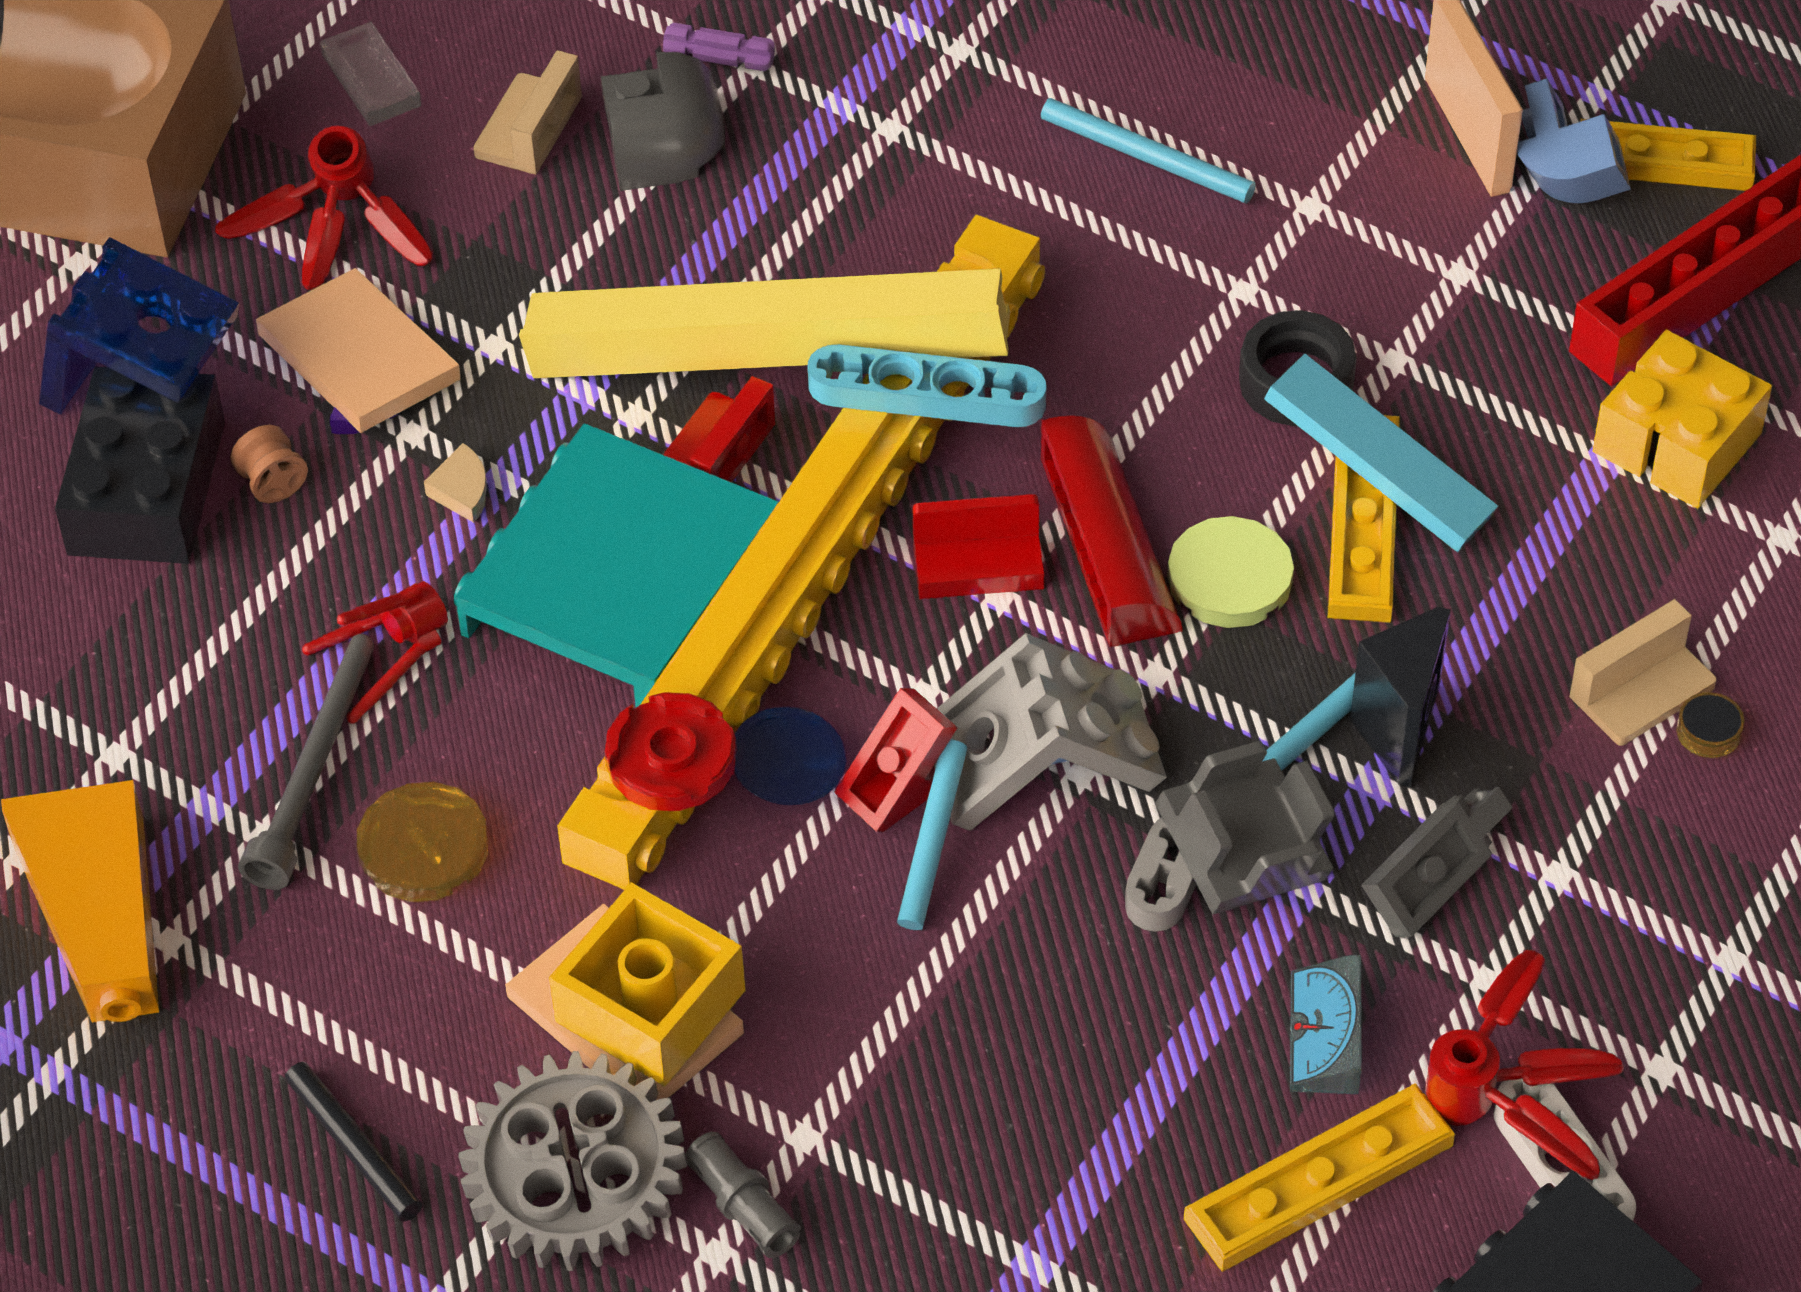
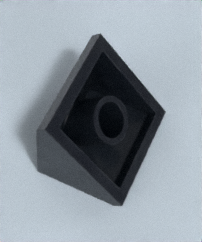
(1398, 689)

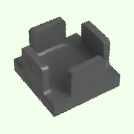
(1249, 827)

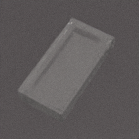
(370, 73)

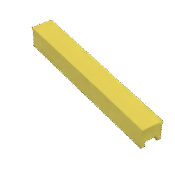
(762, 322)

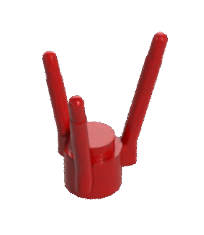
(408, 616)

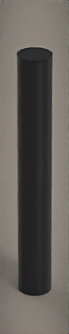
(353, 1141)

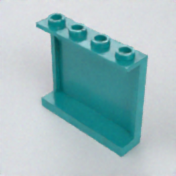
(612, 557)

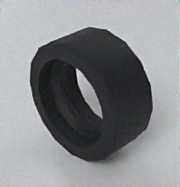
(1290, 333)

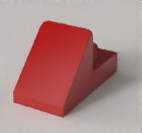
(896, 761)

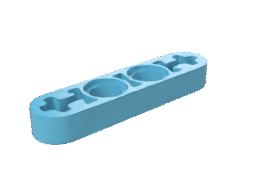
(928, 376)

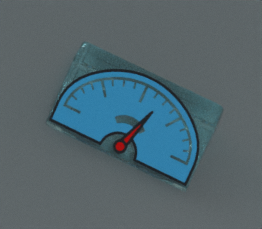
(1326, 1027)

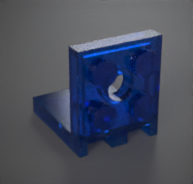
(105, 327)

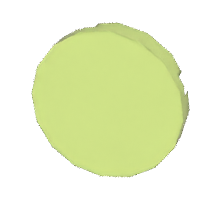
(1230, 571)

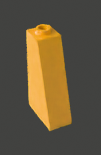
(92, 884)

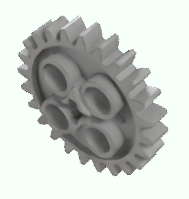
(510, 1176)

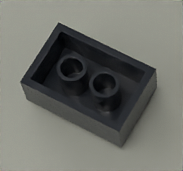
(139, 470)

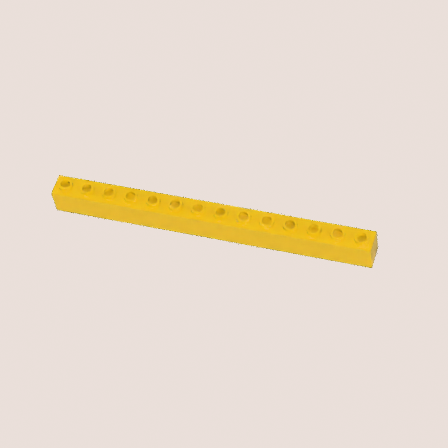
(788, 573)

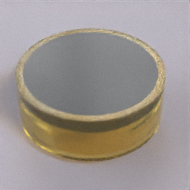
(1710, 725)

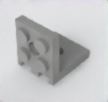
(1041, 710)

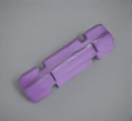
(720, 46)

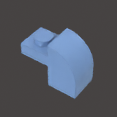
(1572, 160)

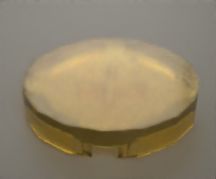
(422, 841)

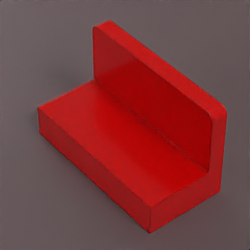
(726, 430)
(977, 546)

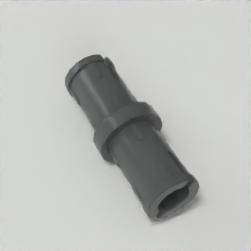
(742, 1194)

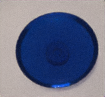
(789, 756)

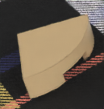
(459, 483)

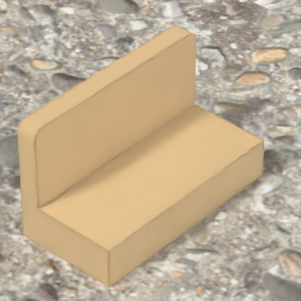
(531, 116)
(1640, 675)

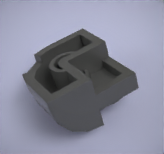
(663, 121)

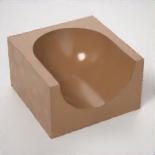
(113, 115)

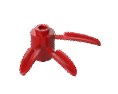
(343, 173)
(1467, 1064)

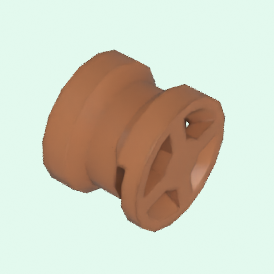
(269, 463)

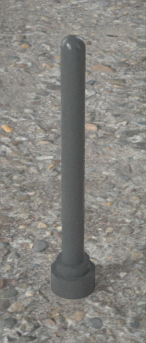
(271, 856)

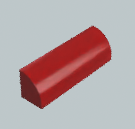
(1106, 531)

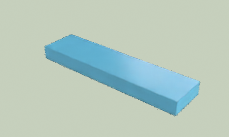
(1381, 452)

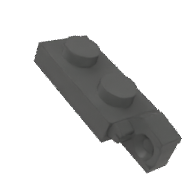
(1435, 860)

